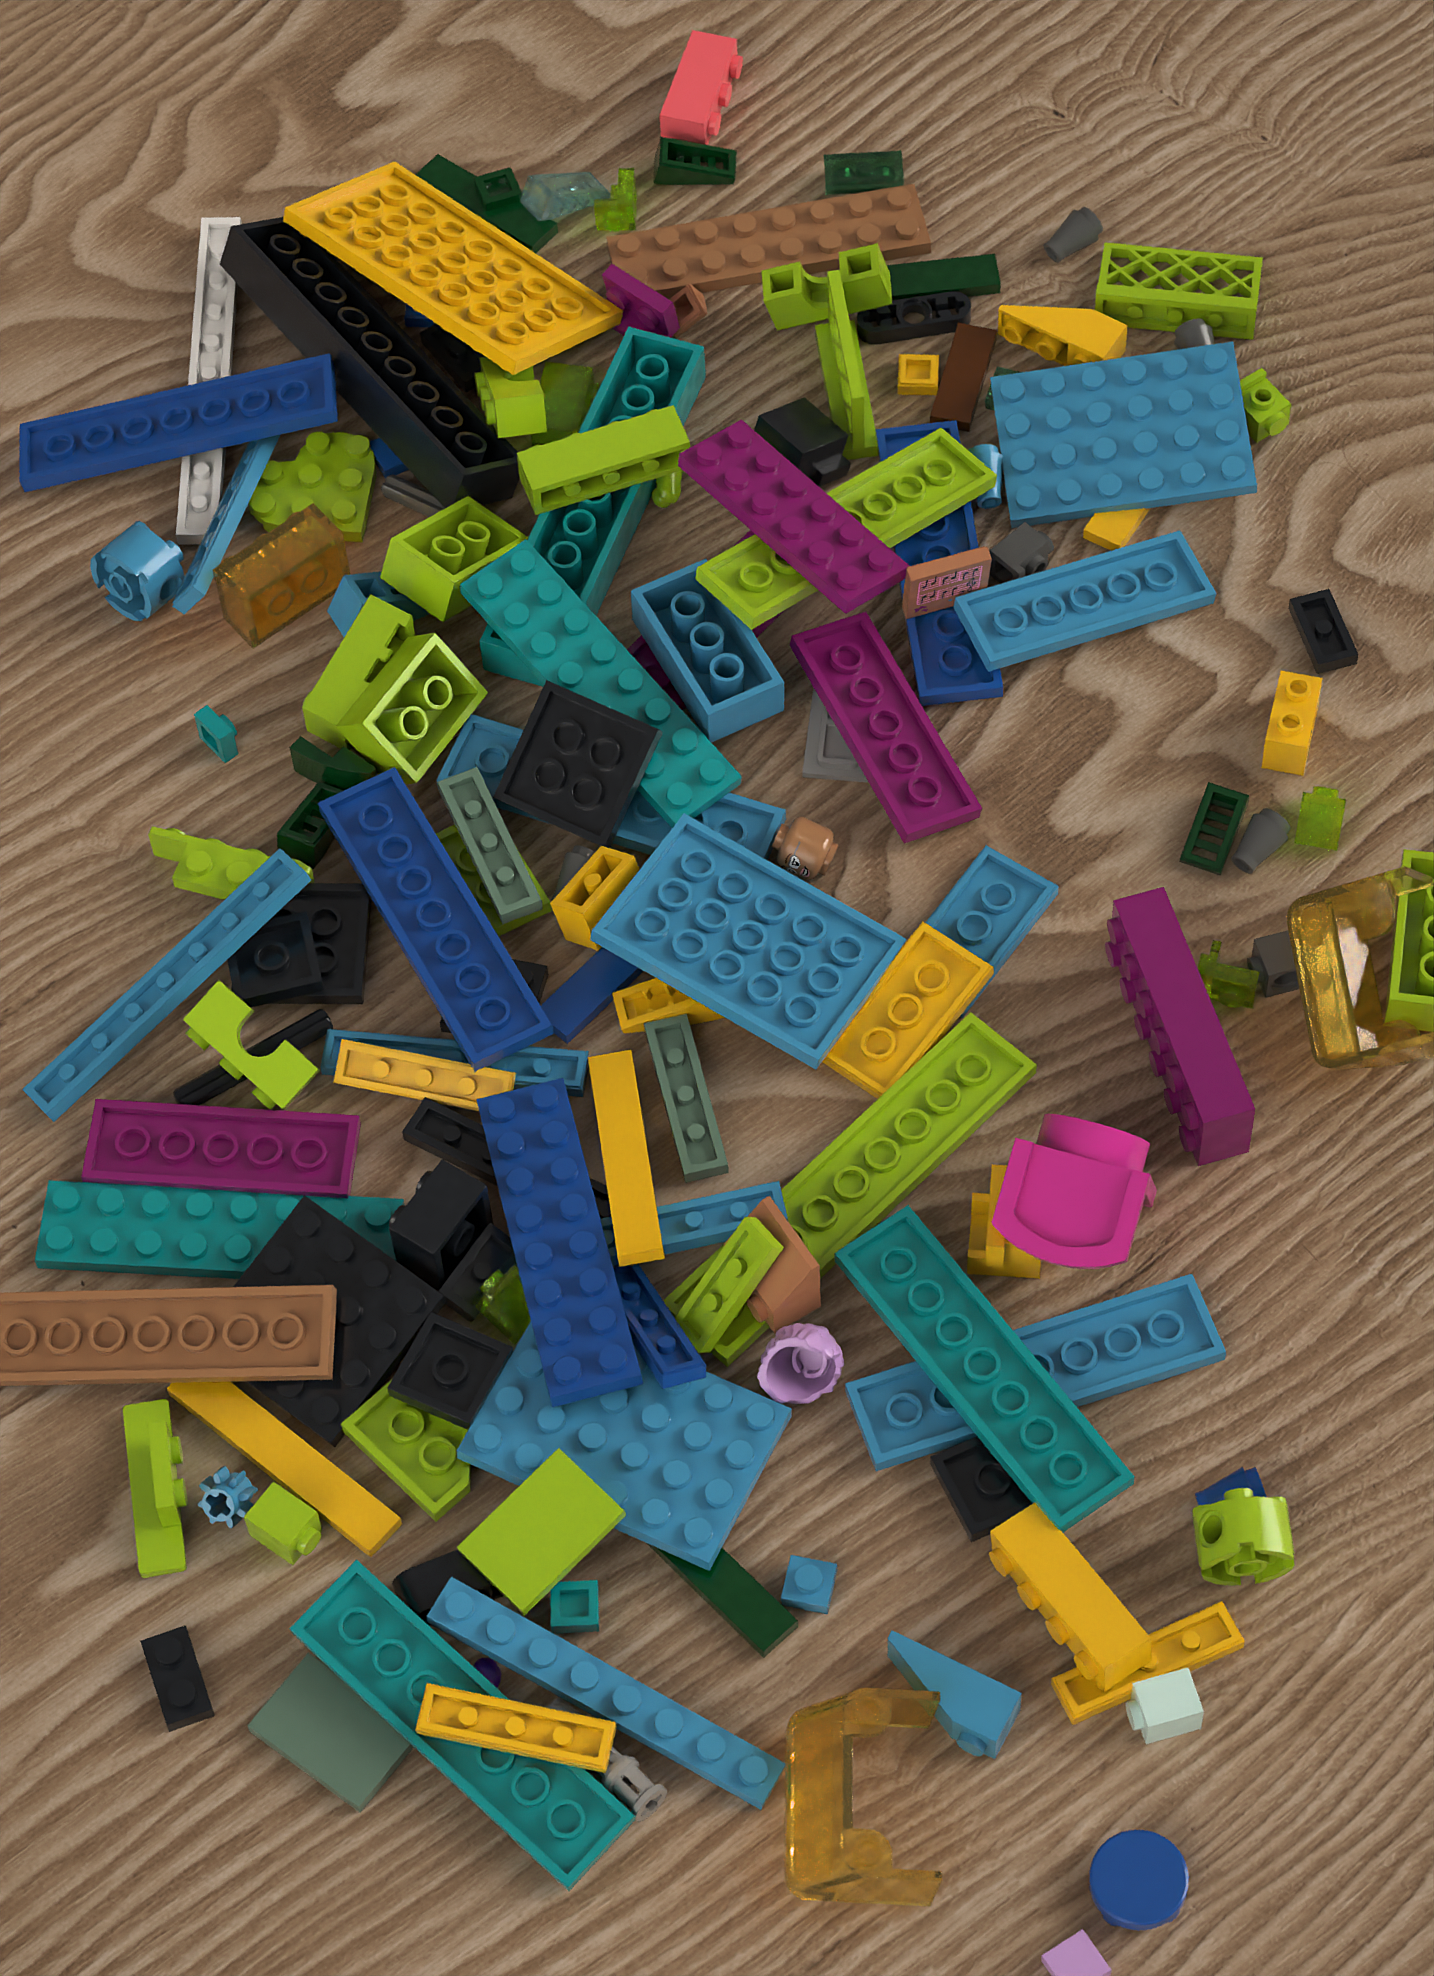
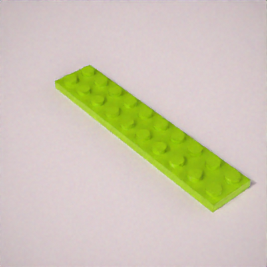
(886, 1154)

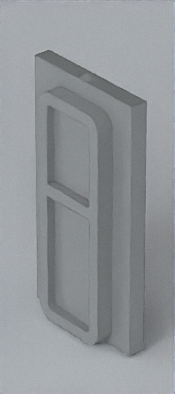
(826, 750)

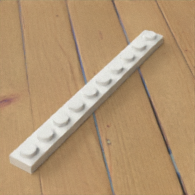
(209, 360)

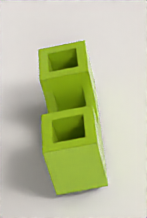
(800, 299)
(510, 401)
(218, 1023)

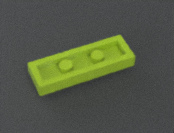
(728, 1284)

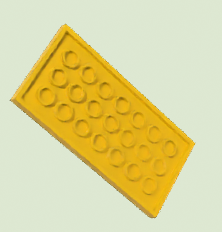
(453, 267)

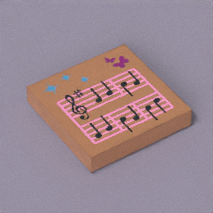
(937, 582)

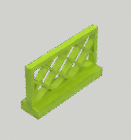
(1165, 310)
(845, 375)

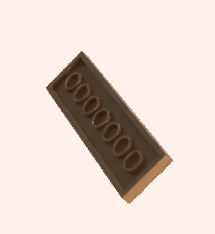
(739, 246)
(167, 1335)

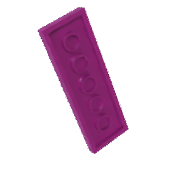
(793, 516)
(885, 727)
(221, 1148)

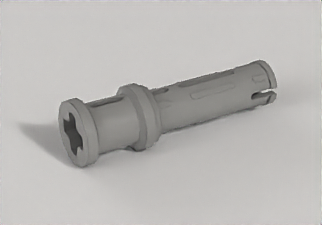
(623, 1773)

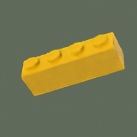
(1070, 1597)

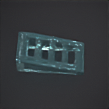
(560, 193)

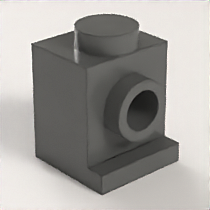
(1020, 554)

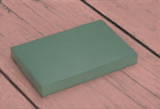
(330, 1733)

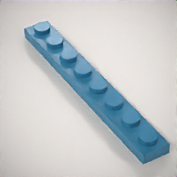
(166, 984)
(606, 1693)

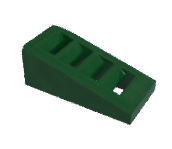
(679, 163)
(1225, 799)
(302, 844)

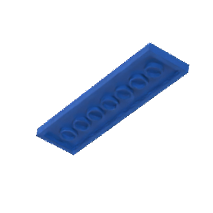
(177, 422)
(941, 651)
(435, 919)
(559, 1243)

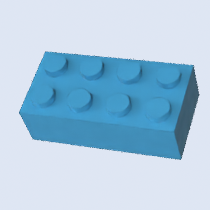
(707, 654)

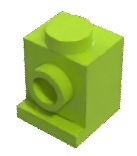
(1264, 406)

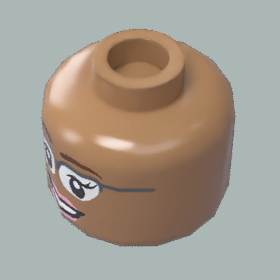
(804, 848)

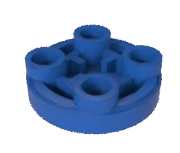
(1138, 1880)

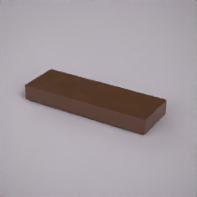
(964, 375)

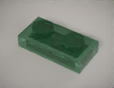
(862, 172)

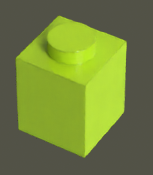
(284, 1524)

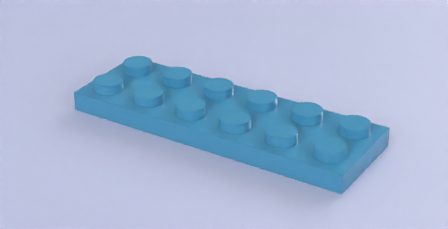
(1084, 600)

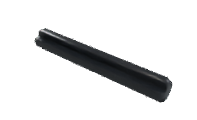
(219, 1080)

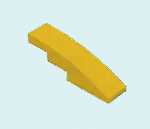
(656, 1001)

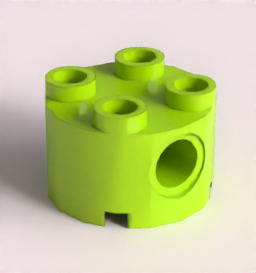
(1243, 1538)

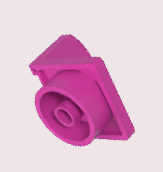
(1075, 1193)

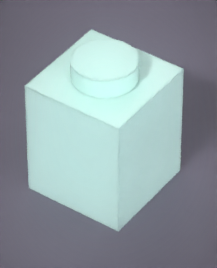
(1165, 1706)

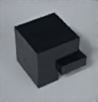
(806, 440)

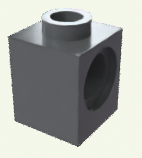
(1275, 962)

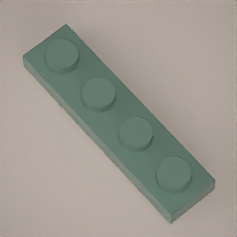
(490, 845)
(686, 1098)

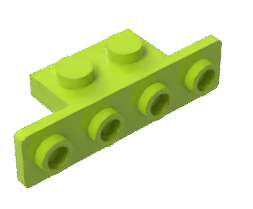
(208, 863)
(155, 1487)

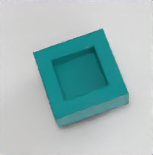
(217, 733)
(575, 1607)

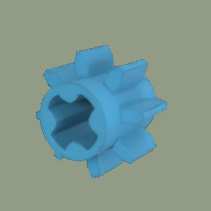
(227, 1496)

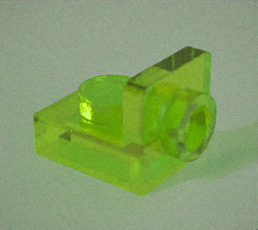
(620, 210)

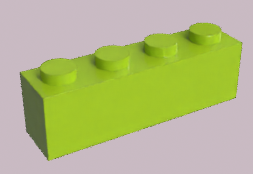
(602, 459)

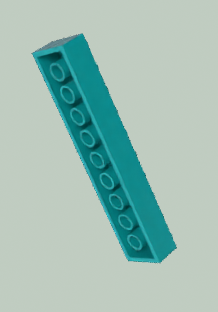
(592, 536)

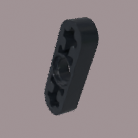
(924, 305)

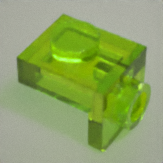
(1320, 818)
(1227, 983)
(505, 1304)

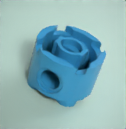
(138, 571)

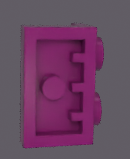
(640, 304)

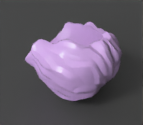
(800, 1364)

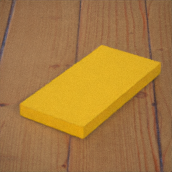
(908, 1010)

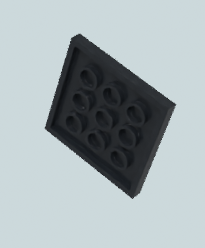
(375, 1320)

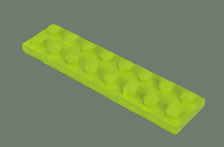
(888, 499)

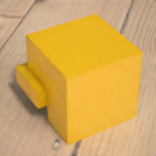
(988, 1250)

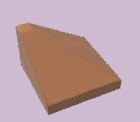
(689, 308)

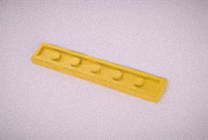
(625, 1158)
(290, 1461)

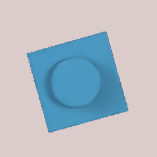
(809, 1584)

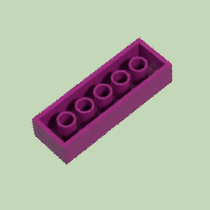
(1180, 1027)

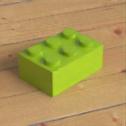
(445, 551)
(412, 708)

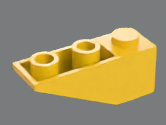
(1063, 334)

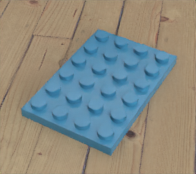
(1123, 434)
(748, 940)
(666, 1456)

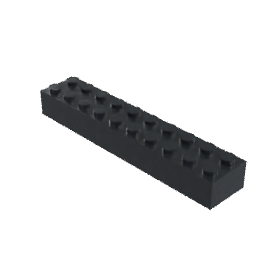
(375, 363)

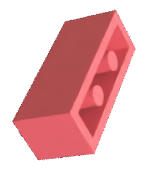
(700, 88)

